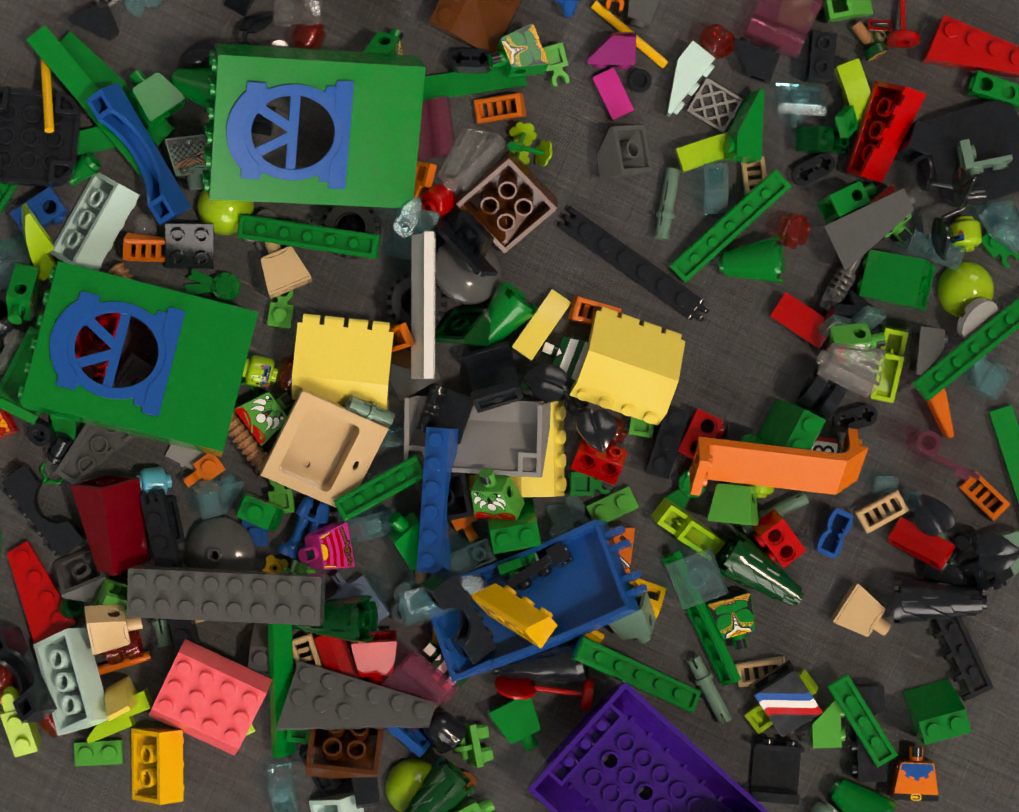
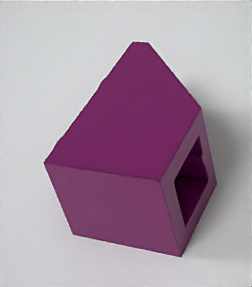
(616, 50)

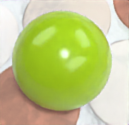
(222, 213)
(962, 286)
(405, 780)

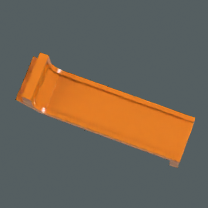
(777, 465)

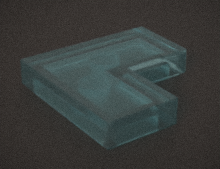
(868, 315)

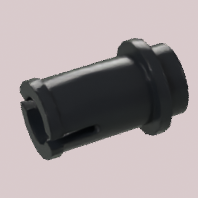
(59, 448)

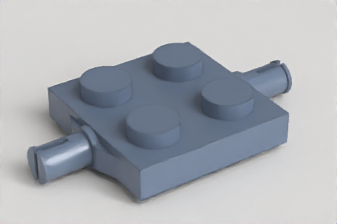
(359, 587)

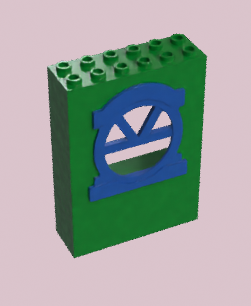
(373, 111)
(196, 373)

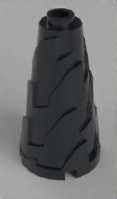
(923, 600)
(548, 665)

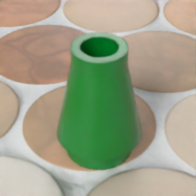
(86, 167)

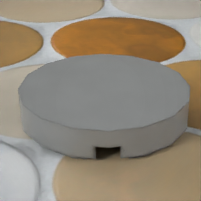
(976, 316)

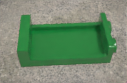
(15, 376)

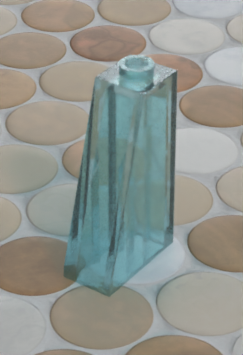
(417, 607)

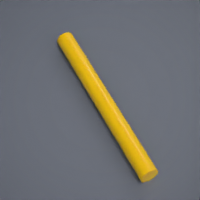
(621, 27)
(47, 98)

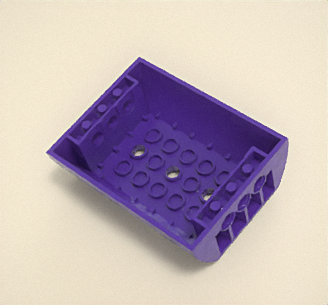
(647, 754)

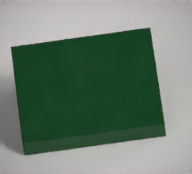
(465, 327)

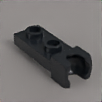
(557, 556)

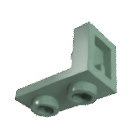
(967, 154)

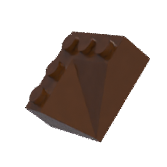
(475, 21)
(508, 201)
(344, 753)

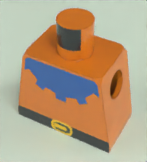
(914, 778)

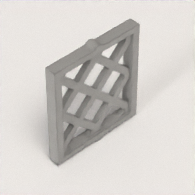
(698, 95)

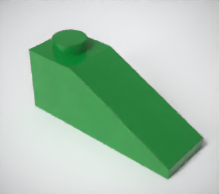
(744, 137)

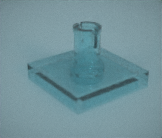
(800, 101)
(697, 578)

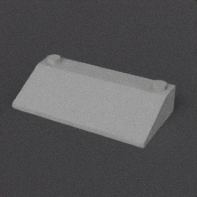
(503, 438)

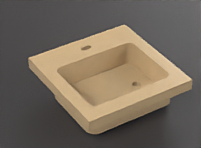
(320, 448)

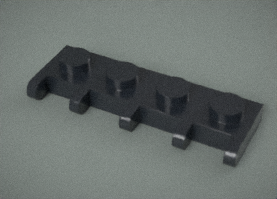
(964, 656)

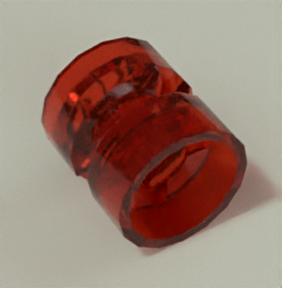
(131, 651)

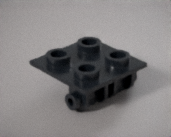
(189, 245)
(445, 410)

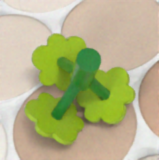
(523, 137)

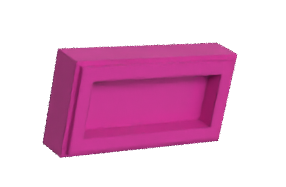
(613, 94)

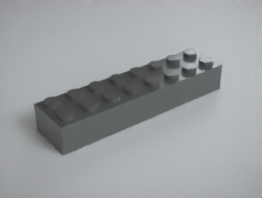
(226, 595)

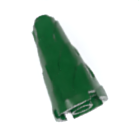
(754, 569)
(347, 619)
(441, 789)

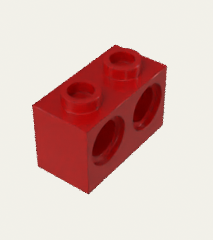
(694, 431)
(602, 466)
(778, 538)

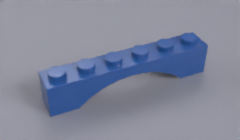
(163, 192)
(433, 532)

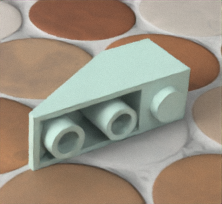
(688, 70)

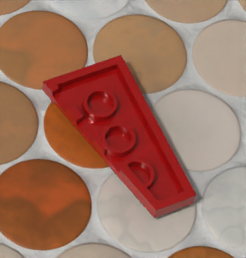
(37, 593)

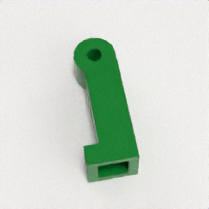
(993, 89)

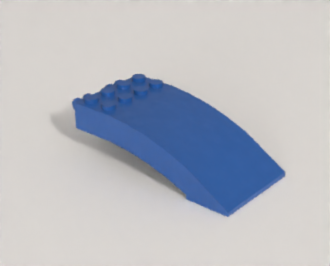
(580, 596)

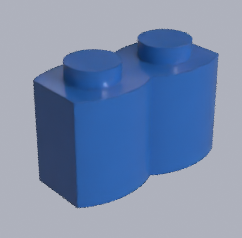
(836, 526)

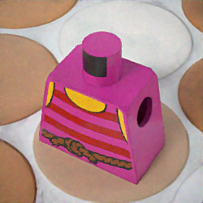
(328, 547)

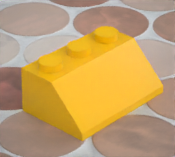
(516, 613)
(157, 765)

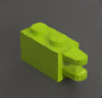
(22, 736)

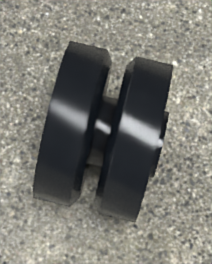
(825, 391)

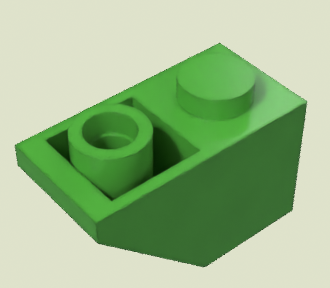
(846, 9)
(826, 728)

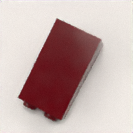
(113, 521)

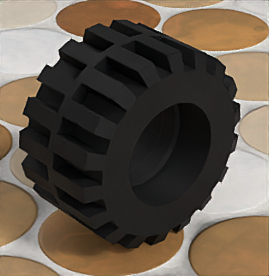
(367, 214)
(397, 293)

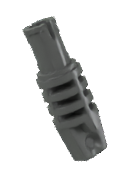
(839, 285)

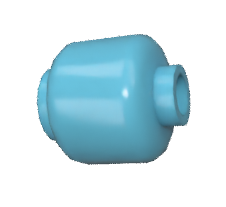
(154, 479)

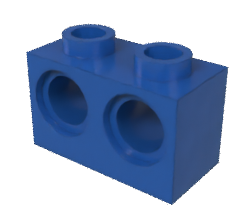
(38, 207)

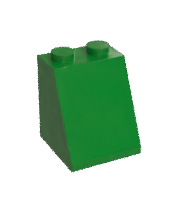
(896, 280)
(790, 426)
(515, 534)
(936, 712)

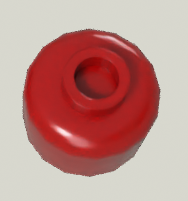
(438, 200)

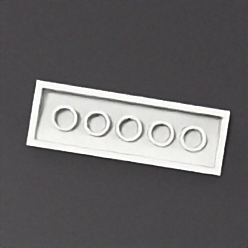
(423, 305)

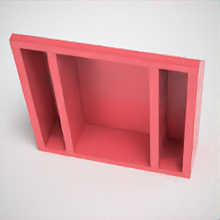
(210, 697)

